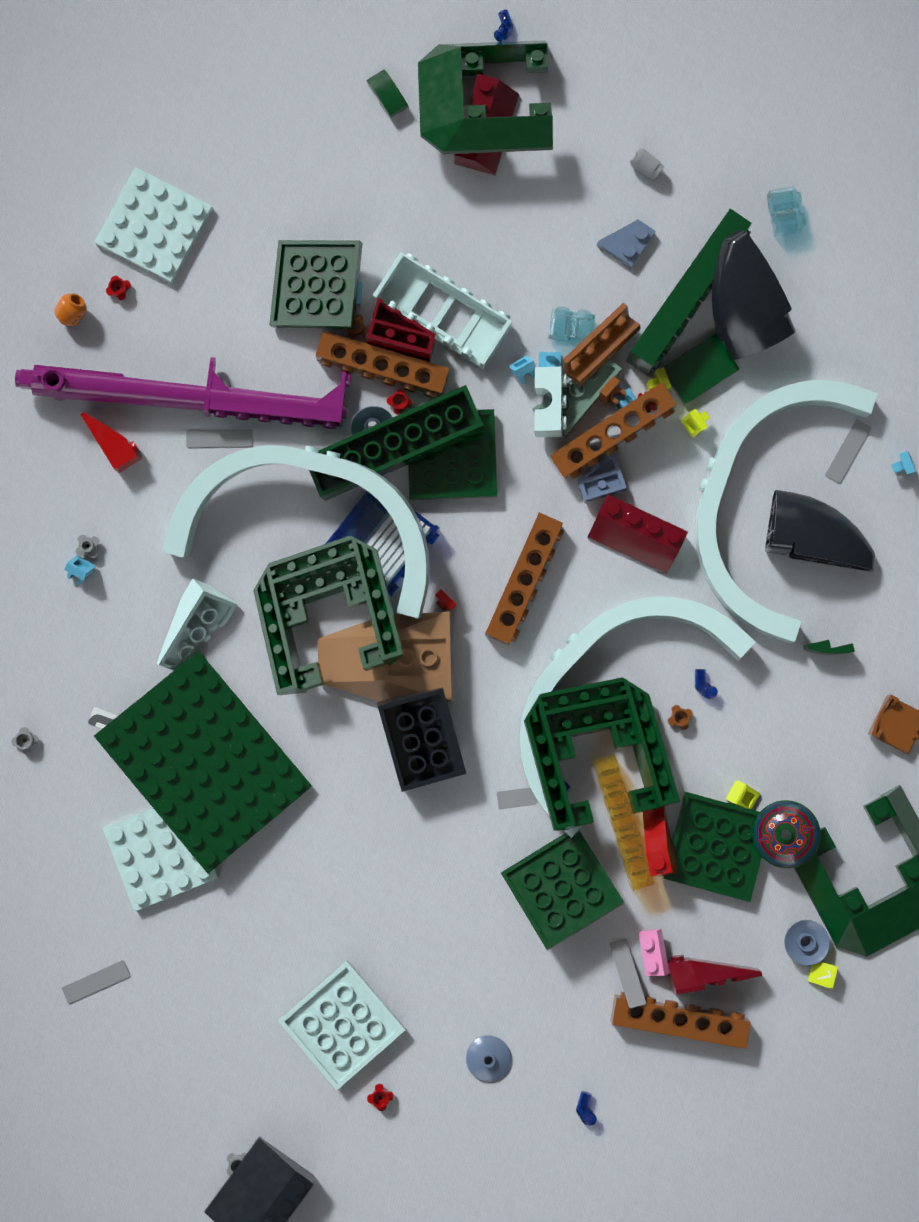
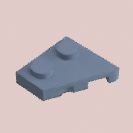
(627, 242)
(602, 480)

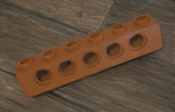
(331, 343)
(657, 395)
(542, 525)
(736, 1036)

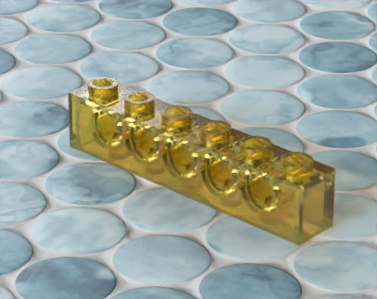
(622, 821)

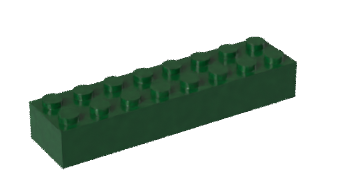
(684, 299)
(404, 439)

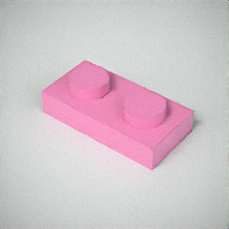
(653, 952)

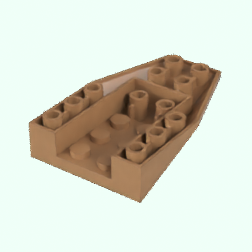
(421, 668)

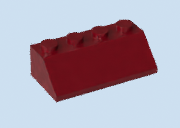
(499, 102)
(637, 534)

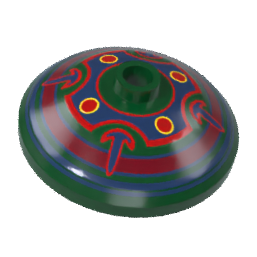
(803, 838)

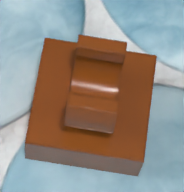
(610, 390)

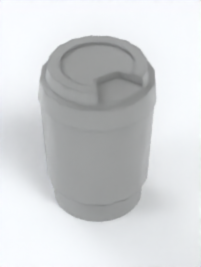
(647, 164)

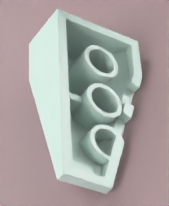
(196, 618)

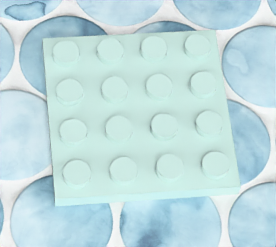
(153, 225)
(152, 859)
(341, 1025)

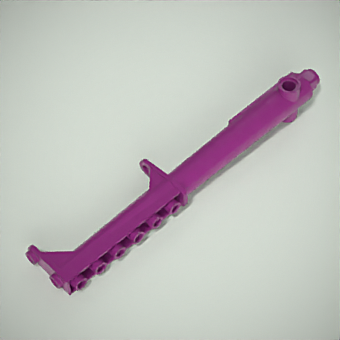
(212, 399)

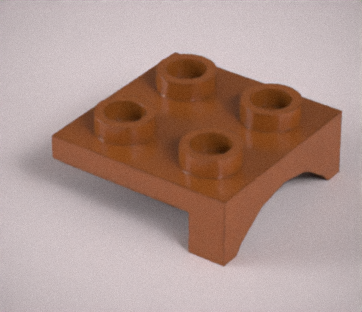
(896, 724)

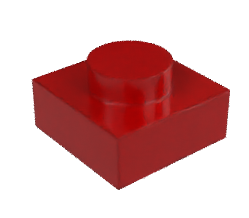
(444, 601)

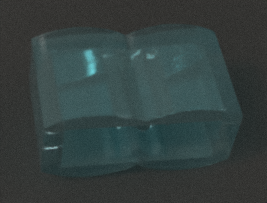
(785, 211)
(570, 325)

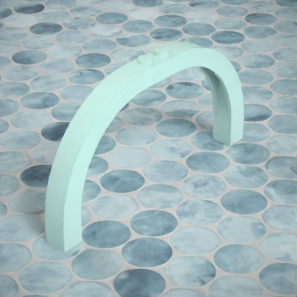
(814, 392)
(197, 495)
(698, 615)

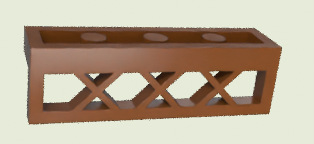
(600, 345)

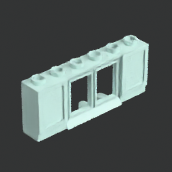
(407, 283)

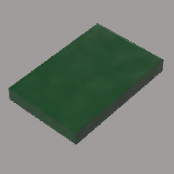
(700, 369)

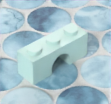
(550, 421)

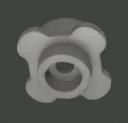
(92, 550)
(24, 734)
(233, 1159)

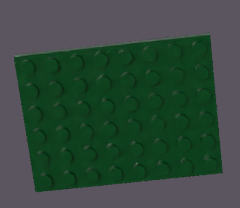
(203, 761)

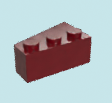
(399, 334)

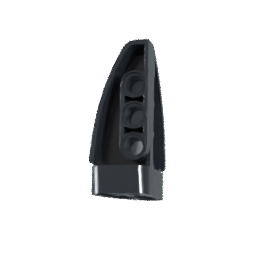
(748, 299)
(816, 533)

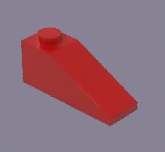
(115, 446)
(658, 843)

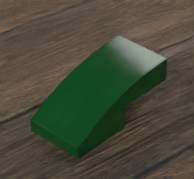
(387, 93)
(824, 648)

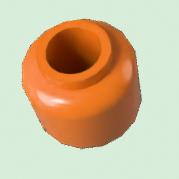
(70, 309)

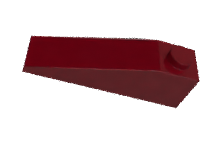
(692, 973)

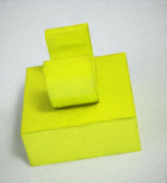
(659, 376)
(695, 422)

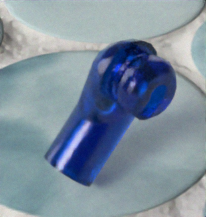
(505, 28)
(702, 686)
(584, 1111)

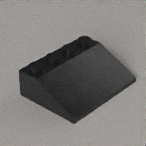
(421, 738)
(261, 1188)

